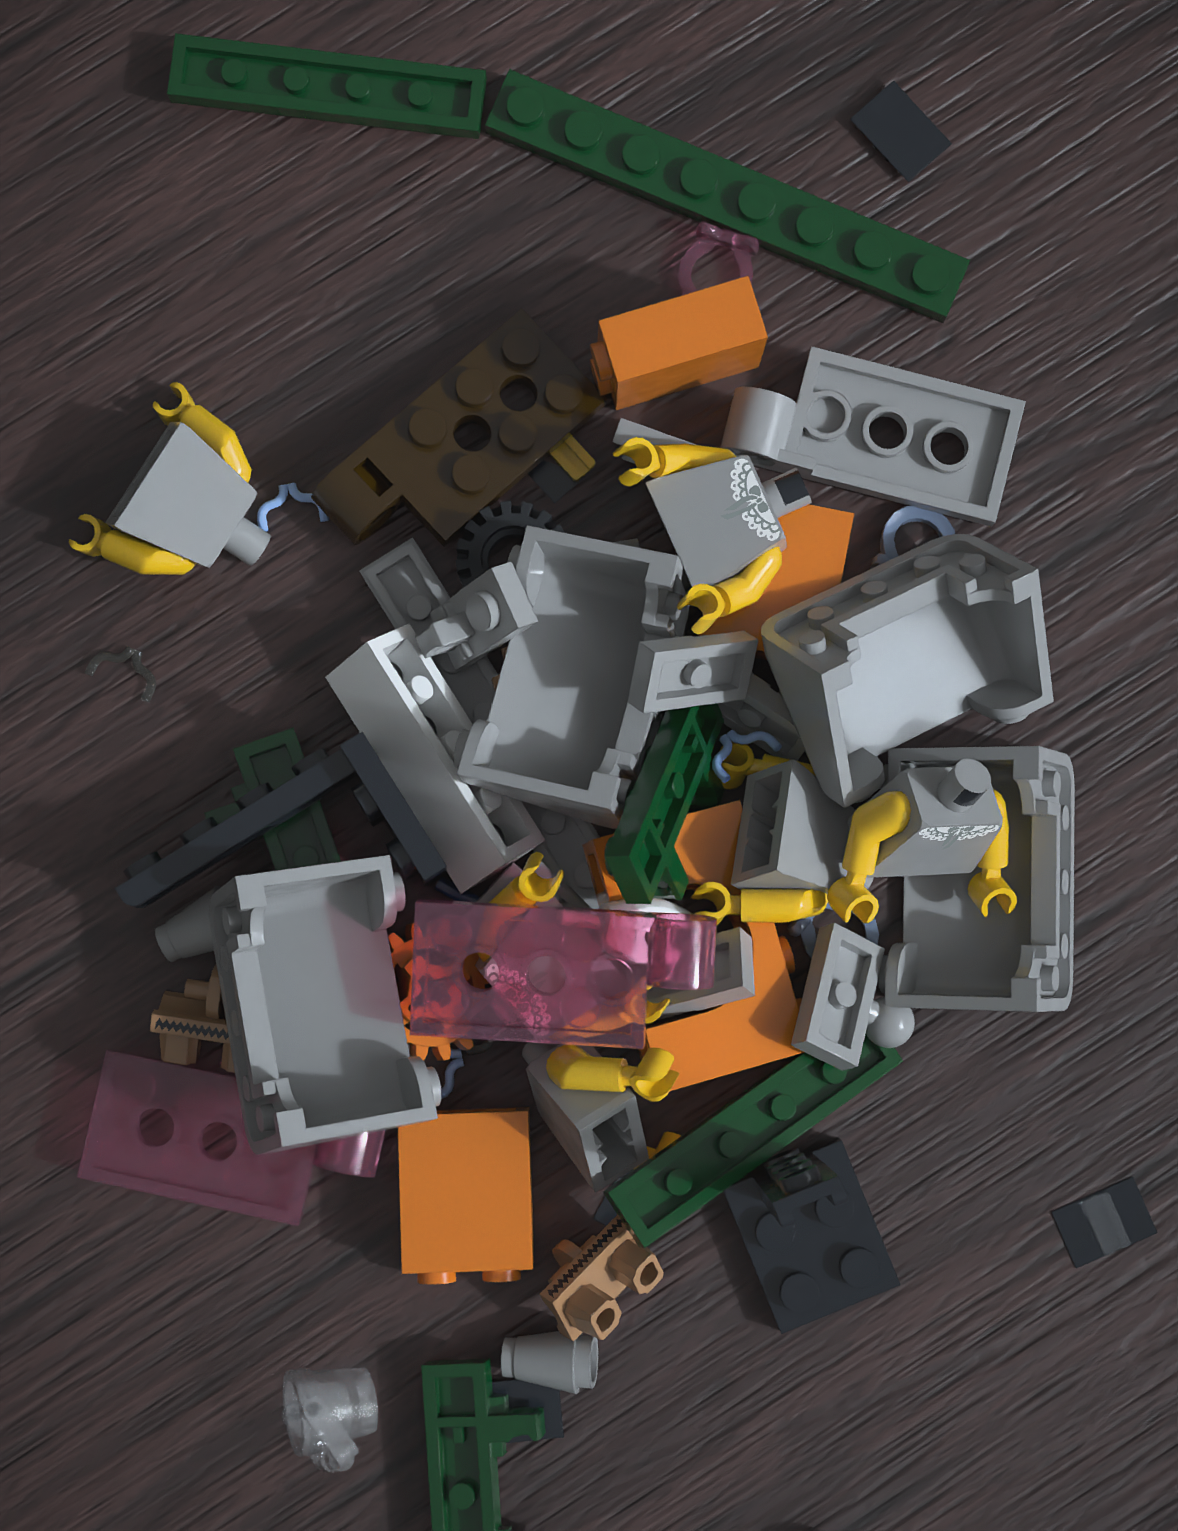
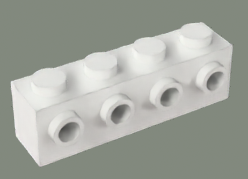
(414, 730)

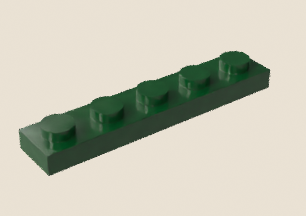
(327, 86)
(739, 1139)

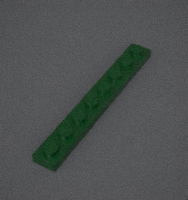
(726, 195)

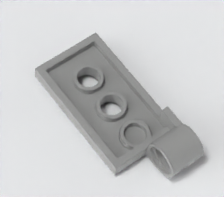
(831, 443)

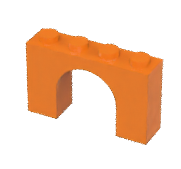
(737, 1032)

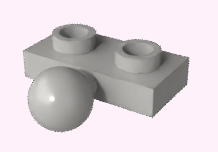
(840, 1002)

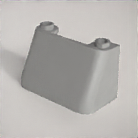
(907, 652)
(561, 702)
(1001, 960)
(317, 1004)

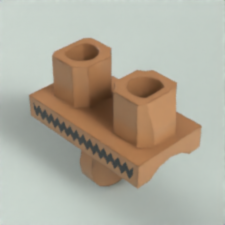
(192, 1017)
(593, 1276)

